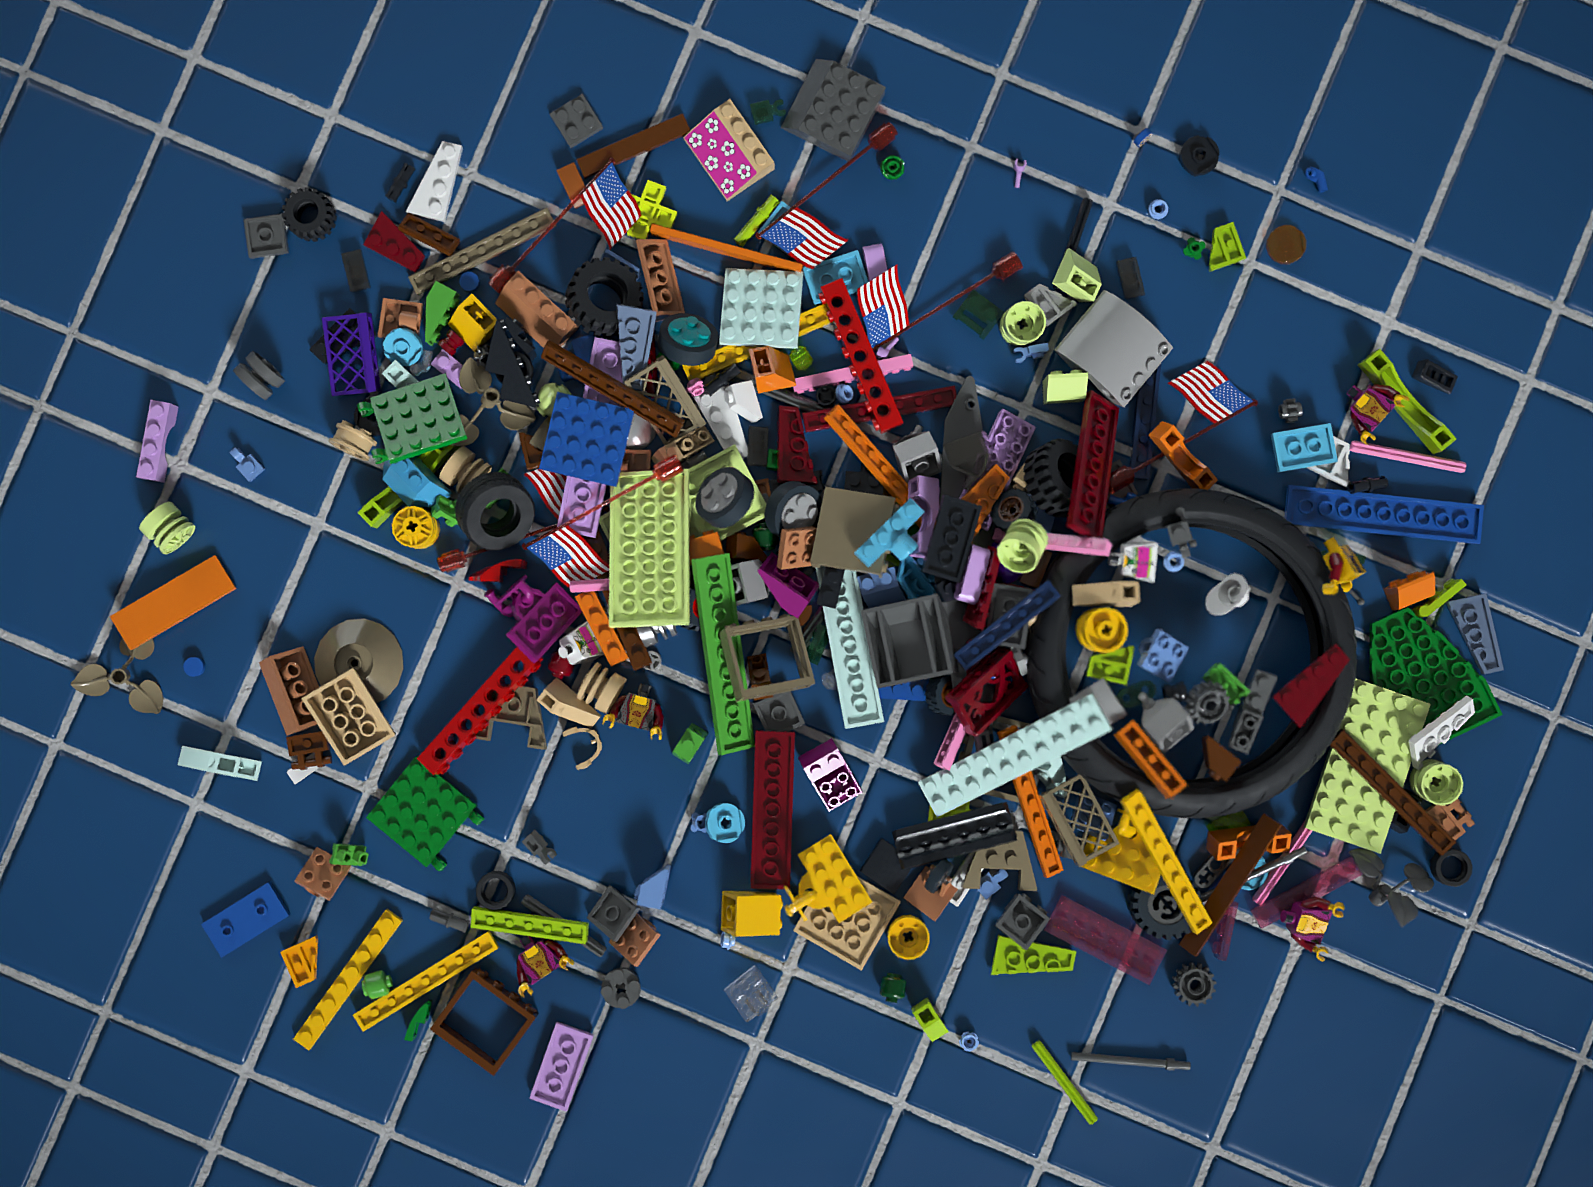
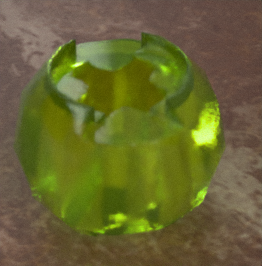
(801, 358)

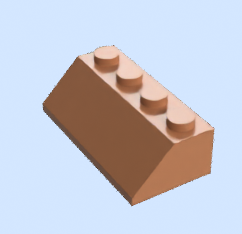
(535, 311)
(289, 680)

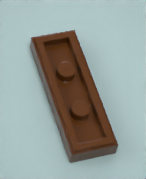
(429, 234)

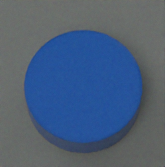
(469, 281)
(194, 666)

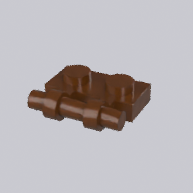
(305, 744)

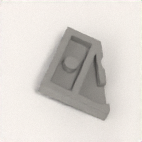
(1050, 302)

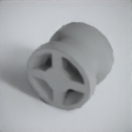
(657, 659)

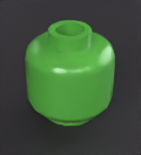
(376, 984)

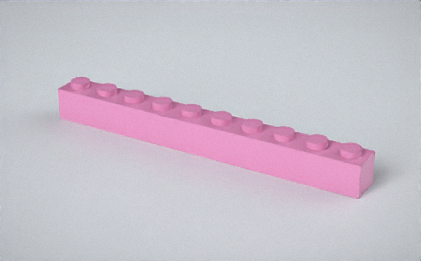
(844, 375)
(1069, 543)
(950, 744)

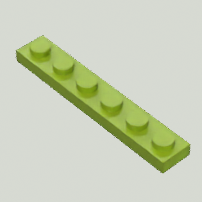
(529, 925)

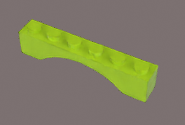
(1425, 426)
(387, 501)

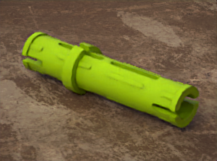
(754, 223)

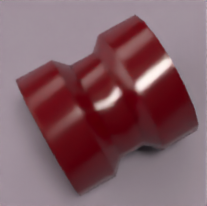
(451, 343)

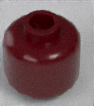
(559, 666)

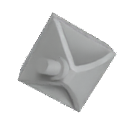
(917, 455)
(748, 582)
(1164, 721)

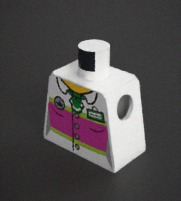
(1136, 560)
(580, 645)

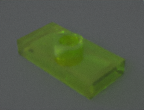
(1229, 821)

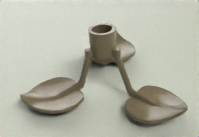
(513, 415)
(94, 680)

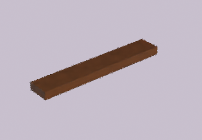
(634, 145)

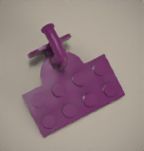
(539, 615)

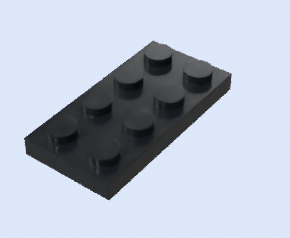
(951, 538)

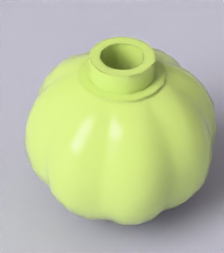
(547, 397)

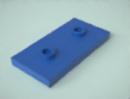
(245, 919)

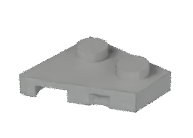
(1020, 659)

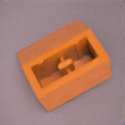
(771, 369)
(1410, 589)

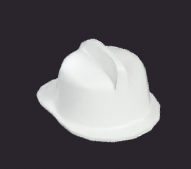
(1227, 594)

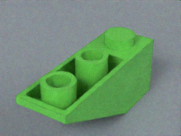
(439, 305)

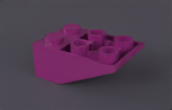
(830, 774)

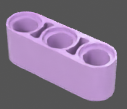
(874, 260)
(973, 575)

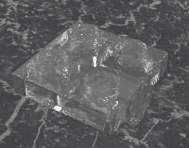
(751, 994)

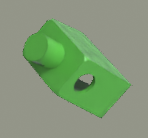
(690, 743)

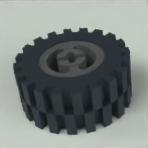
(1150, 918)

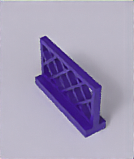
(367, 348)

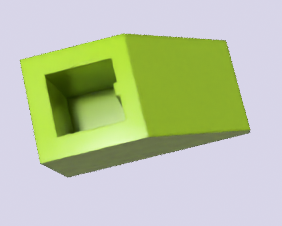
(929, 1019)

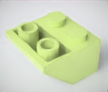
(1078, 277)
(1065, 387)

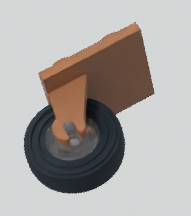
(932, 889)

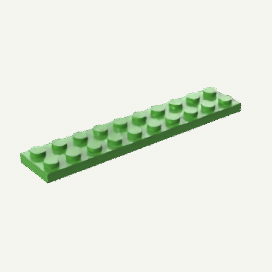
(718, 609)

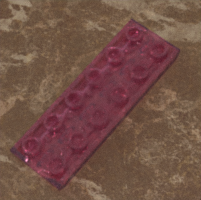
(1105, 939)

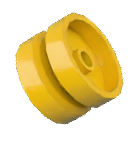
(1109, 621)

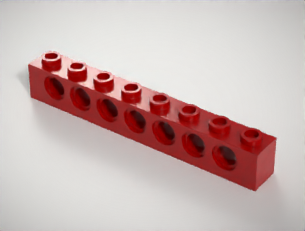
(838, 290)
(431, 755)

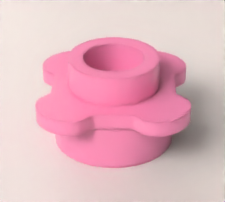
(695, 387)

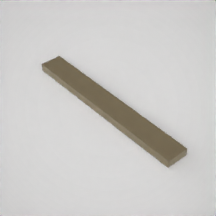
(481, 251)

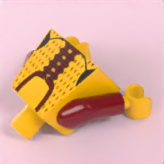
(1343, 567)

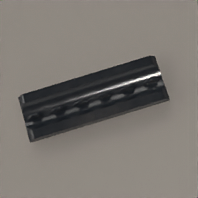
(954, 835)

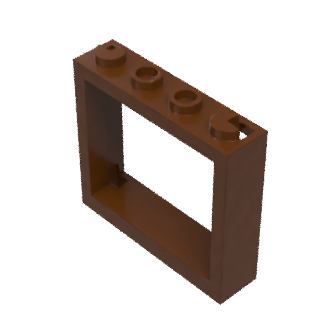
(464, 1045)

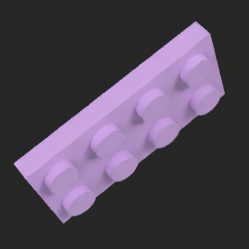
(561, 1066)

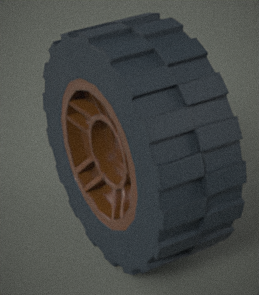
(1012, 502)
(935, 694)

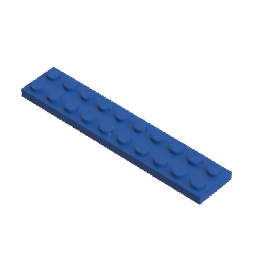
(1384, 514)

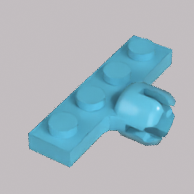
(892, 536)

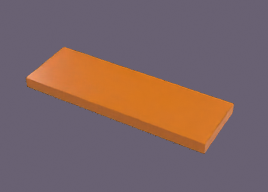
(173, 602)

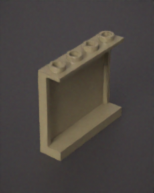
(846, 524)

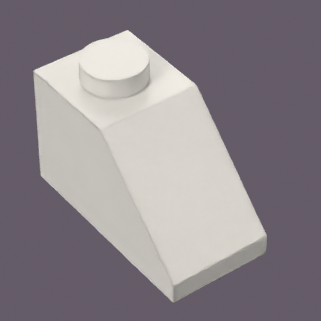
(743, 400)

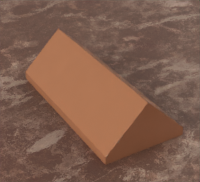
(660, 277)

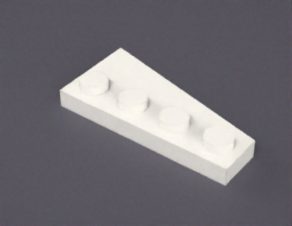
(436, 187)
(722, 420)
(1425, 741)

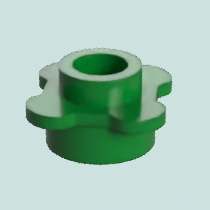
(1188, 250)

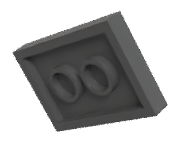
(1002, 600)

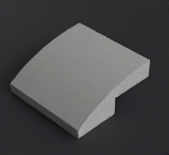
(1107, 700)

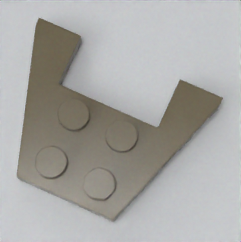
(520, 710)
(1006, 856)

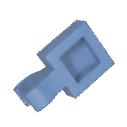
(1036, 351)
(248, 466)
(989, 883)

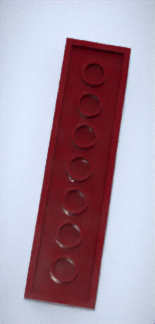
(1093, 466)
(772, 809)

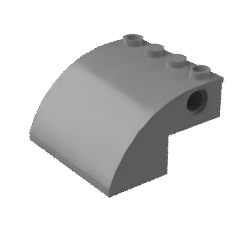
(1114, 348)

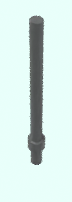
(1287, 858)
(1168, 1063)

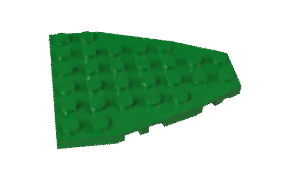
(1424, 665)

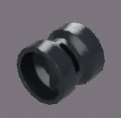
(825, 393)
(1175, 691)

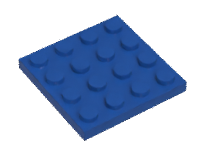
(586, 439)

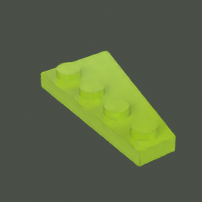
(1039, 957)

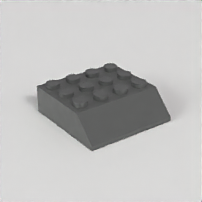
(834, 108)
(909, 641)

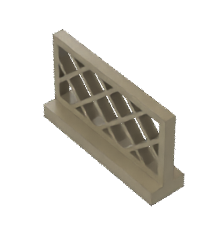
(675, 388)
(1063, 827)

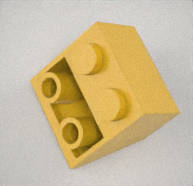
(473, 322)

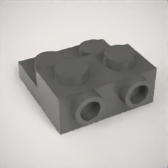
(1022, 920)

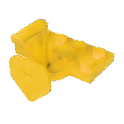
(1127, 861)
(831, 880)

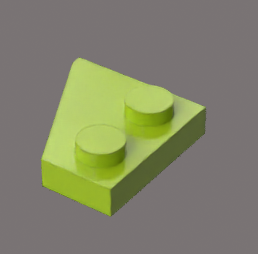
(1225, 247)

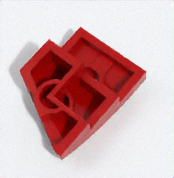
(495, 572)

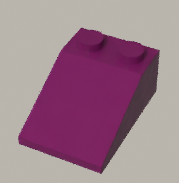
(789, 586)

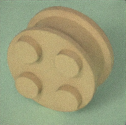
(353, 441)

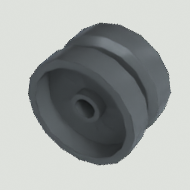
(261, 372)

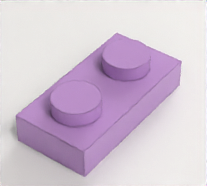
(447, 364)

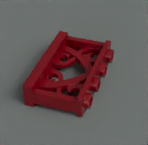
(1003, 697)

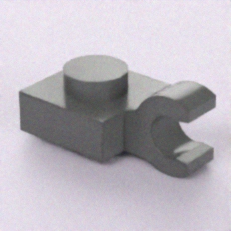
(1180, 535)
(537, 846)

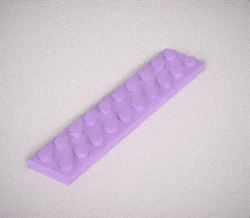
(579, 493)

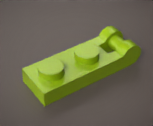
(1450, 589)

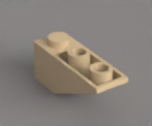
(685, 446)
(1106, 594)
(563, 702)

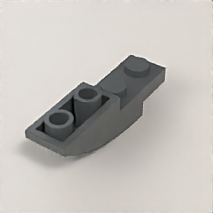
(1250, 711)

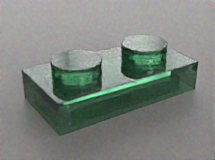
(818, 644)

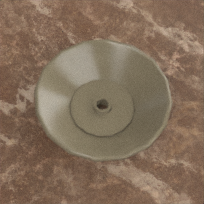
(371, 645)

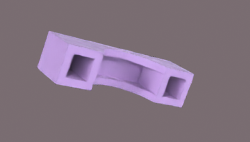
(152, 458)
(925, 494)

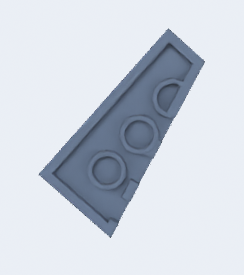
(635, 340)
(1477, 628)

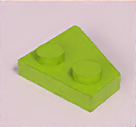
(1111, 665)

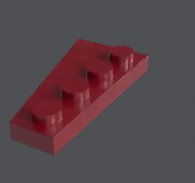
(1307, 689)

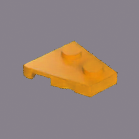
(302, 961)

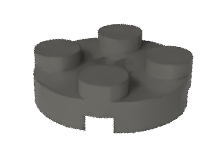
(632, 986)

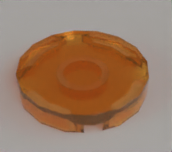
(1286, 244)

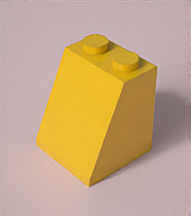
(751, 913)

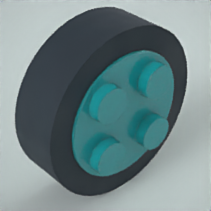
(687, 339)

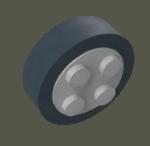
(724, 497)
(792, 507)

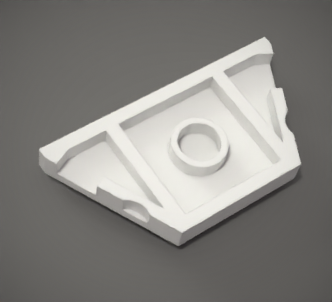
(1336, 471)

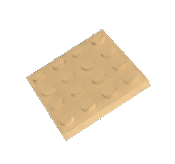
(855, 936)

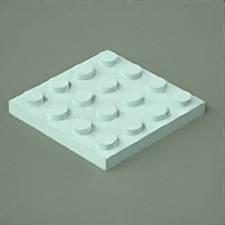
(761, 308)

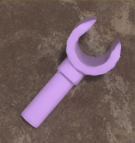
(1019, 169)
(882, 353)

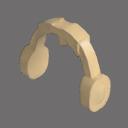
(599, 745)

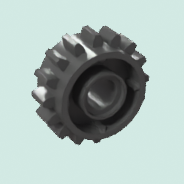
(1216, 706)
(1186, 976)

